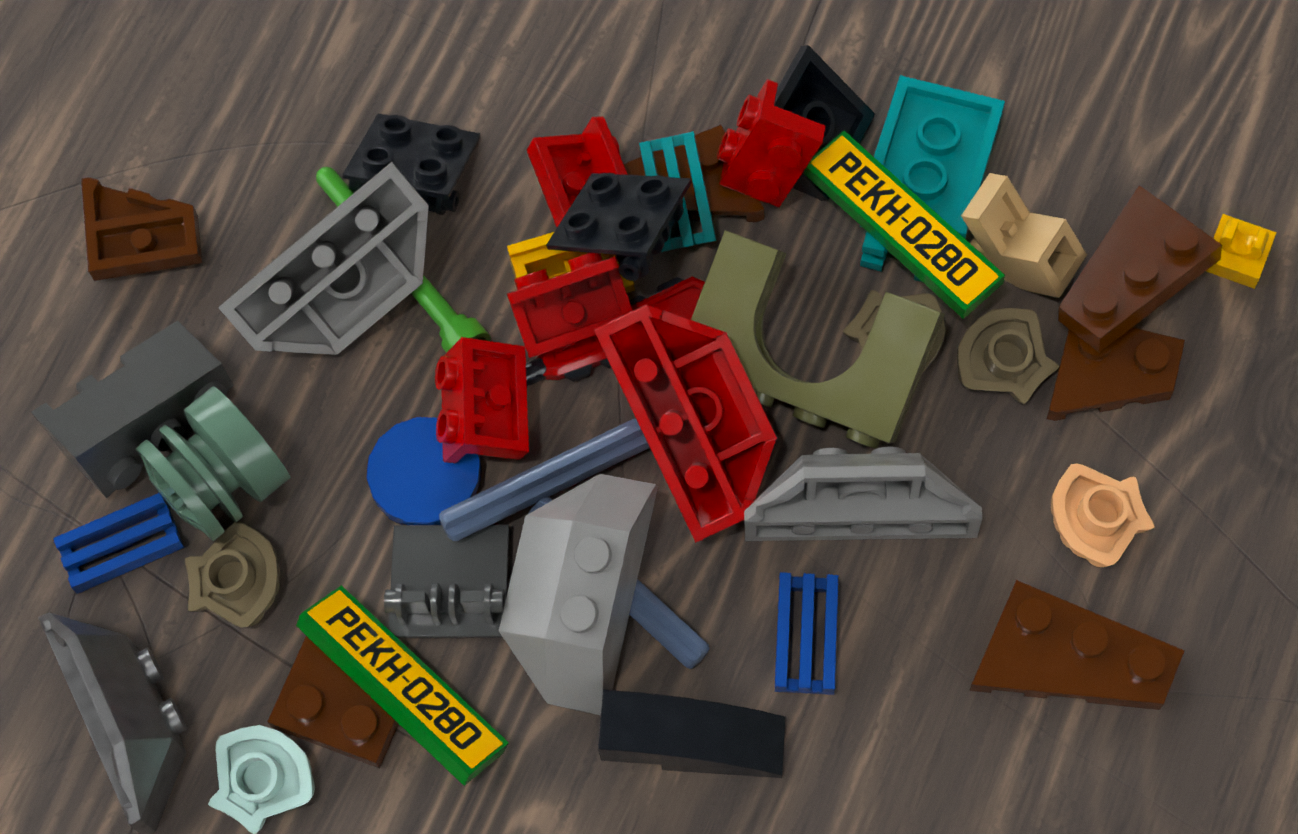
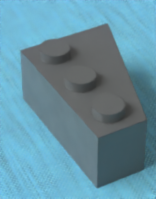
(131, 405)

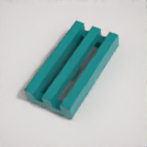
(667, 145)

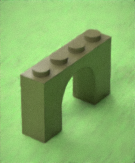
(866, 397)

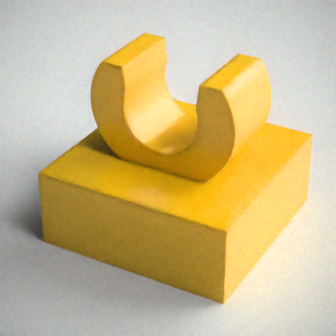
(1243, 250)

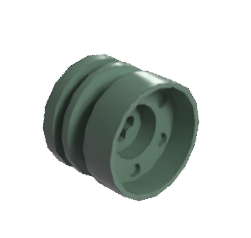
(212, 463)

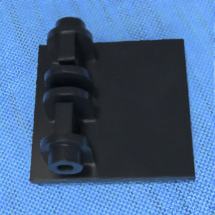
(423, 152)
(622, 218)

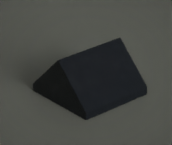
(822, 96)

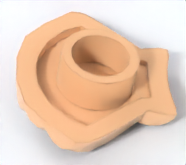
(1098, 514)

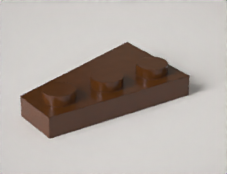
(1135, 270)
(1073, 653)

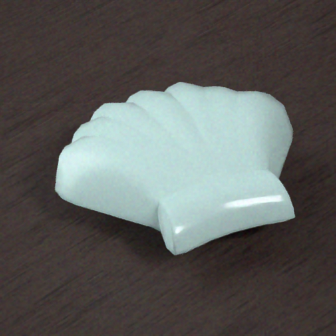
(260, 775)

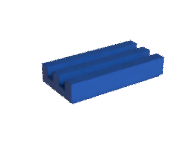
(113, 523)
(807, 585)

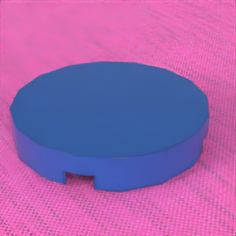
(410, 475)

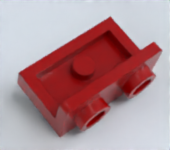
(767, 148)
(567, 162)
(568, 305)

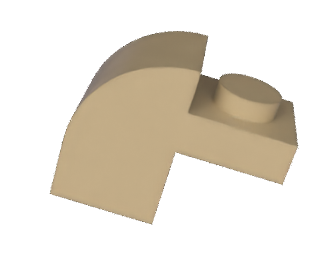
(1029, 248)

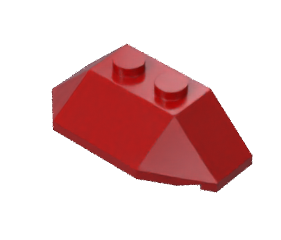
(693, 412)

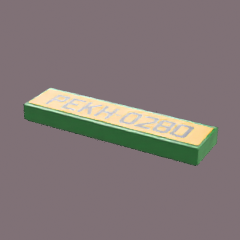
(904, 224)
(402, 685)

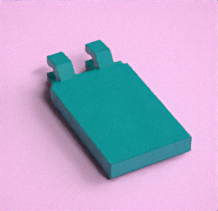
(938, 148)

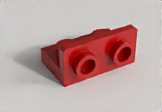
(482, 400)

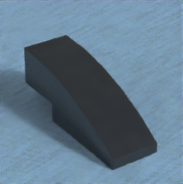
(690, 735)

